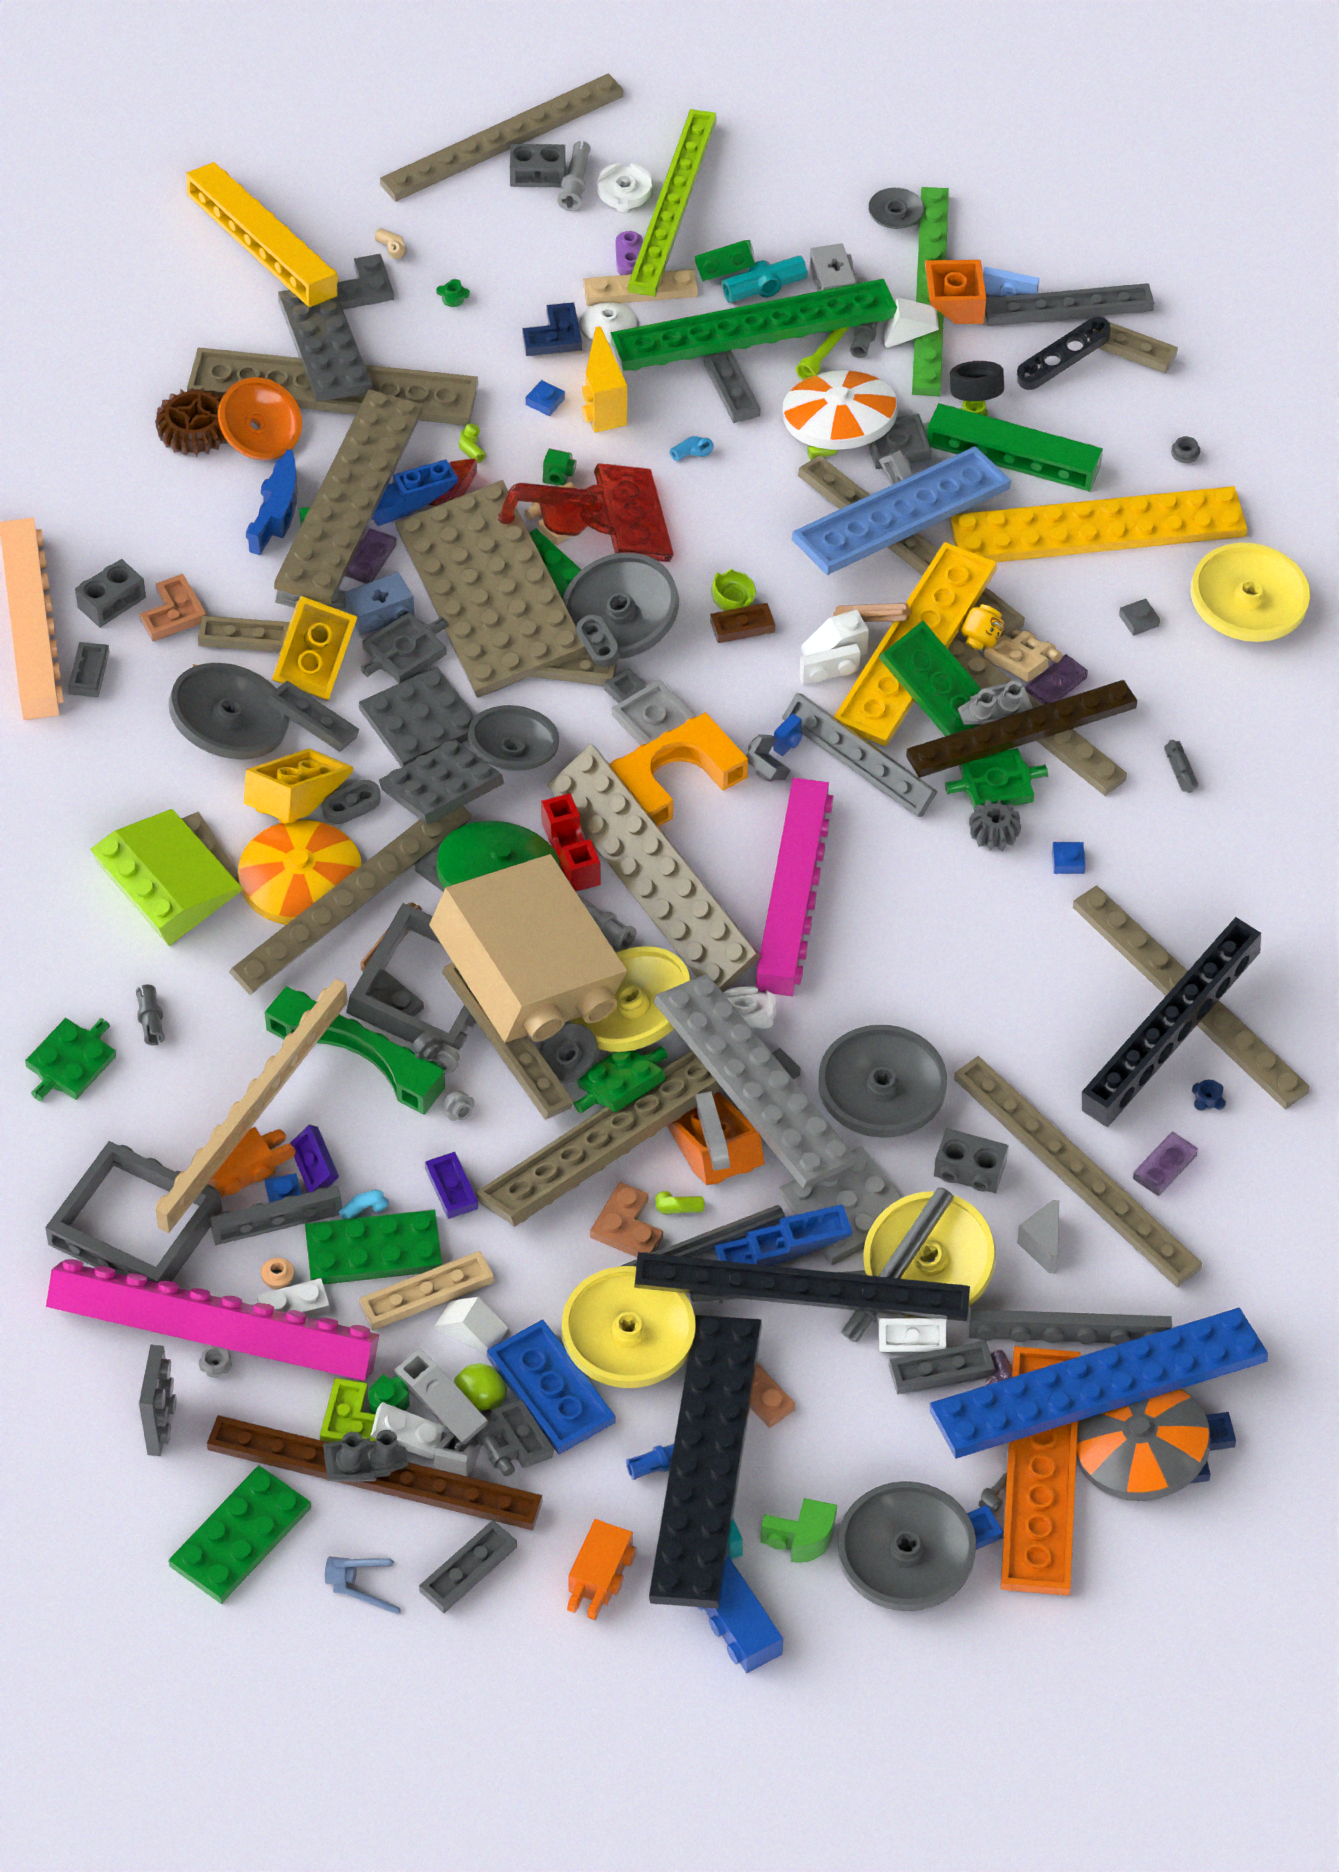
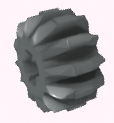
(994, 825)

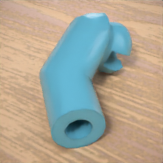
(359, 1202)

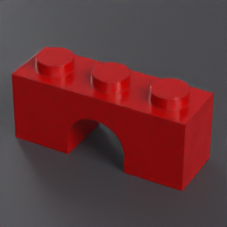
(564, 832)

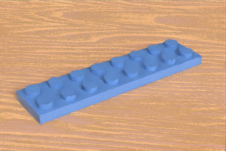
(901, 510)

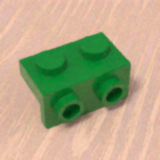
(725, 260)

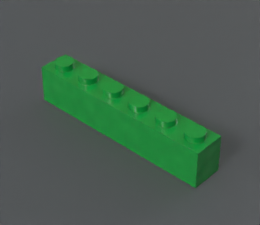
(1015, 447)

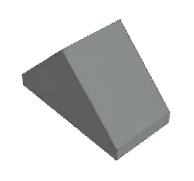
(1040, 1236)
(455, 1457)

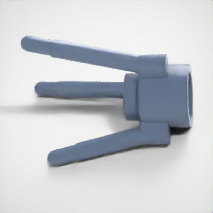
(342, 1571)

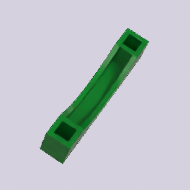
(414, 1080)

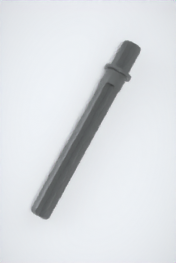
(723, 1234)
(903, 1256)

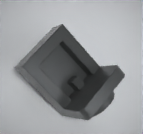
(766, 765)

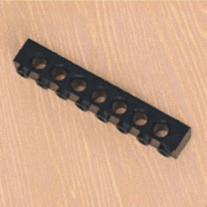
(1171, 1022)

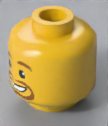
(982, 627)

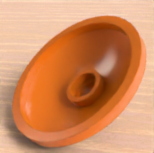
(268, 407)

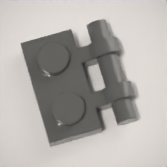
(522, 1437)

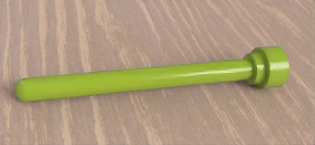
(811, 365)

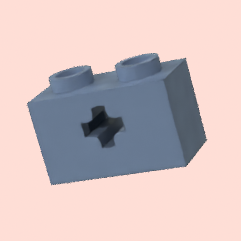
(379, 603)

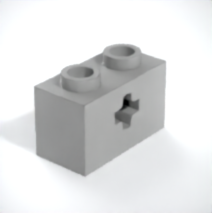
(831, 267)

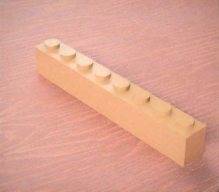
(29, 619)

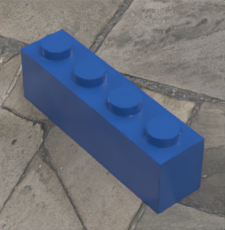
(744, 1623)

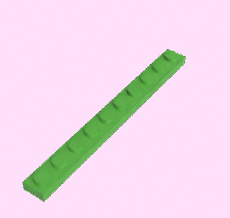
(931, 246)

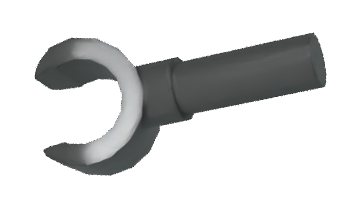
(989, 1496)

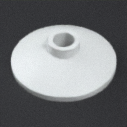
(609, 316)

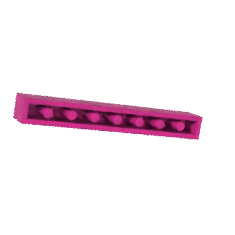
(792, 887)

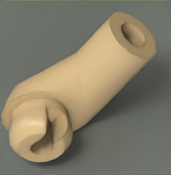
(394, 242)

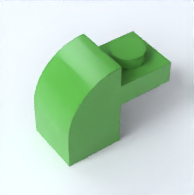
(807, 1536)

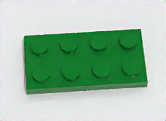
(931, 677)
(373, 1247)
(239, 1534)

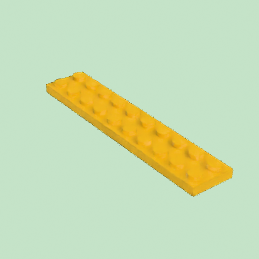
(1101, 525)

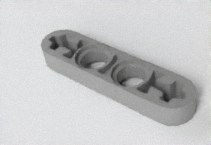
(712, 1131)

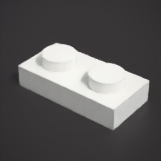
(829, 664)
(303, 1297)
(911, 1334)
(412, 1432)

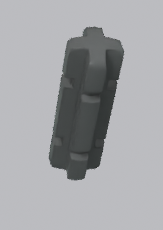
(1181, 766)

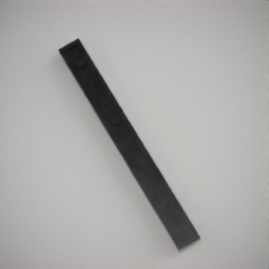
(802, 1286)

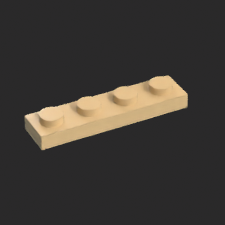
(615, 288)
(426, 1290)

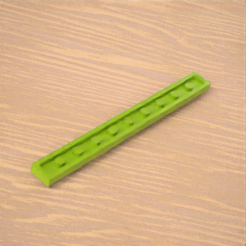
(672, 203)

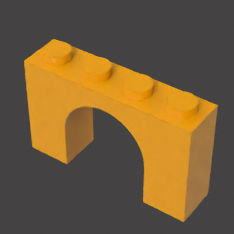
(696, 742)

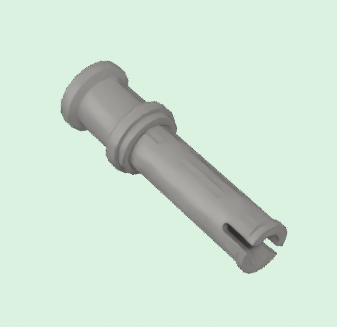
(573, 183)
(612, 929)

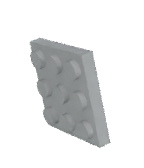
(861, 1191)

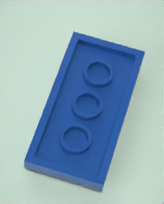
(551, 1386)

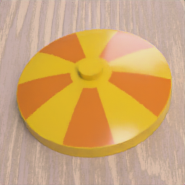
(294, 867)

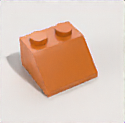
(957, 289)

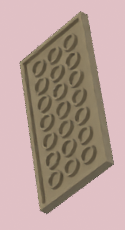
(490, 589)

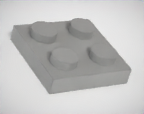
(651, 712)

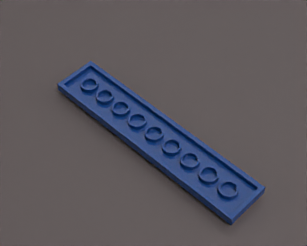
(1097, 1382)

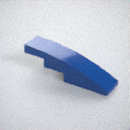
(790, 1239)

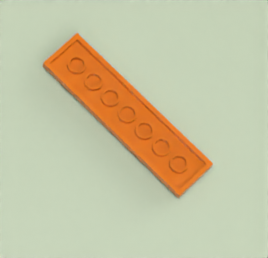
(1039, 1497)

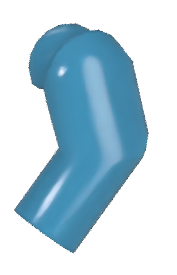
(692, 446)

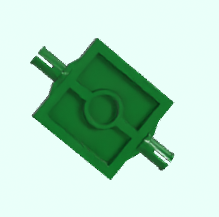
(996, 778)
(70, 1059)
(620, 1079)

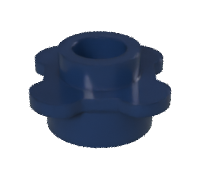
(1208, 1088)

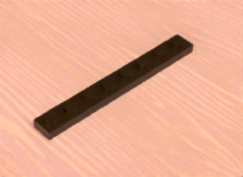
(1021, 728)

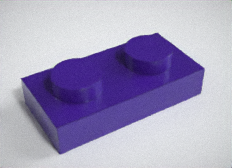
(314, 1159)
(451, 1185)

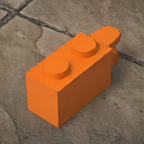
(252, 1161)
(600, 1566)

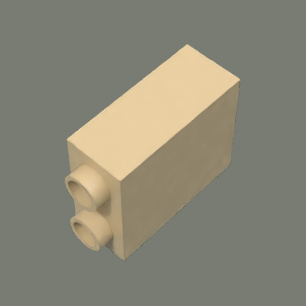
(528, 949)

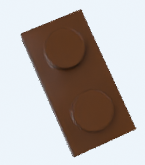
(742, 623)

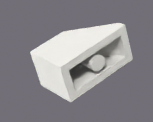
(839, 632)

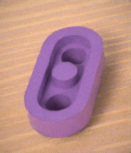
(627, 251)

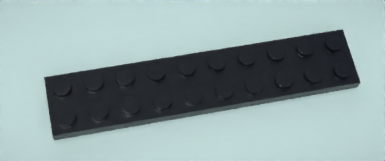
(706, 1463)

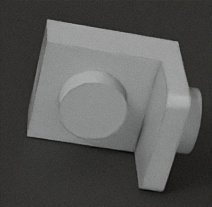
(896, 467)

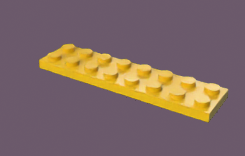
(943, 601)

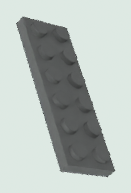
(325, 347)

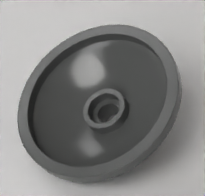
(513, 737)

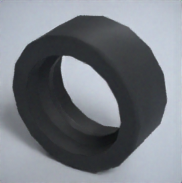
(976, 380)

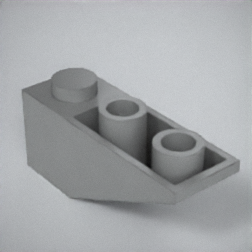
(441, 1396)

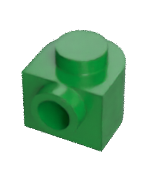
(558, 467)
(389, 1391)

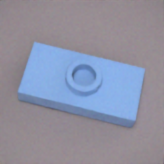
(1006, 283)

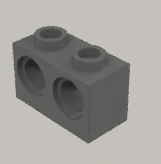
(537, 165)
(110, 593)
(973, 1154)

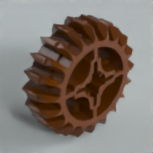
(190, 422)

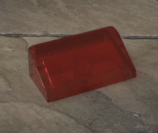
(465, 471)

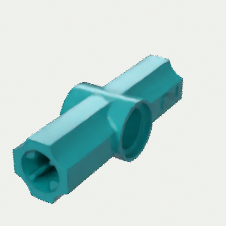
(764, 279)

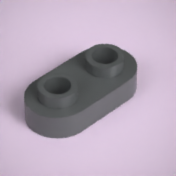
(599, 642)
(350, 801)

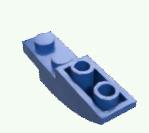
(414, 490)
(278, 507)

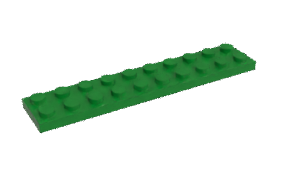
(753, 325)

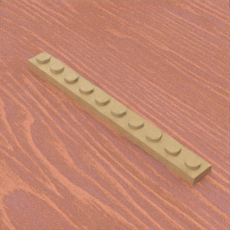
(246, 1112)

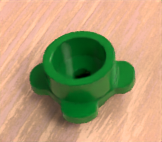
(453, 293)

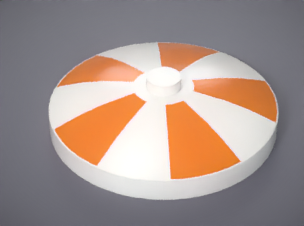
(840, 409)

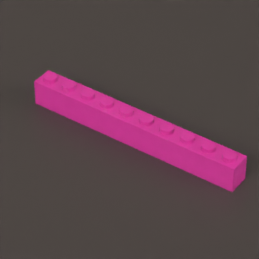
(213, 1319)

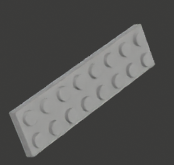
(755, 1081)

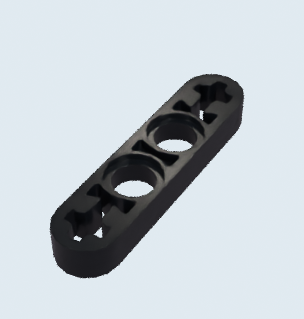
(1061, 350)

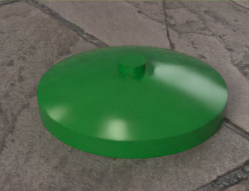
(487, 848)

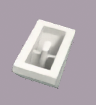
(909, 322)
(472, 1324)

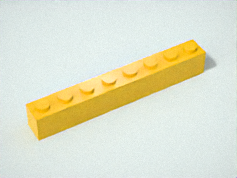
(262, 234)

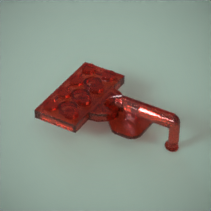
(619, 505)

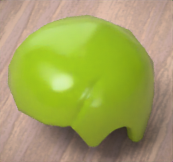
(733, 590)
(482, 1386)

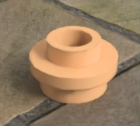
(279, 1280)

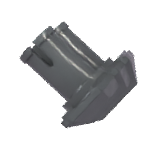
(362, 1459)

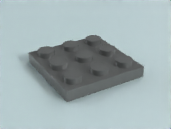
(418, 715)
(441, 781)

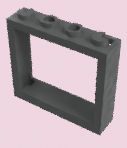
(386, 1017)
(97, 1253)

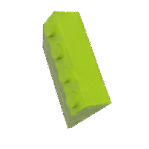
(166, 873)

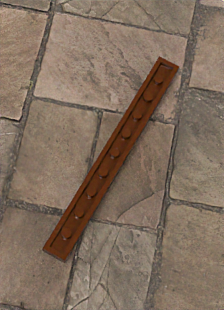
(412, 1483)

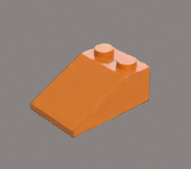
(741, 1139)

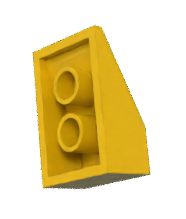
(604, 388)
(314, 647)
(293, 784)

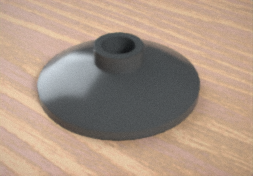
(896, 208)
(567, 1042)

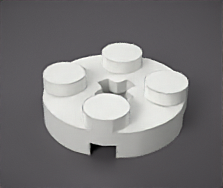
(624, 197)
(755, 1008)

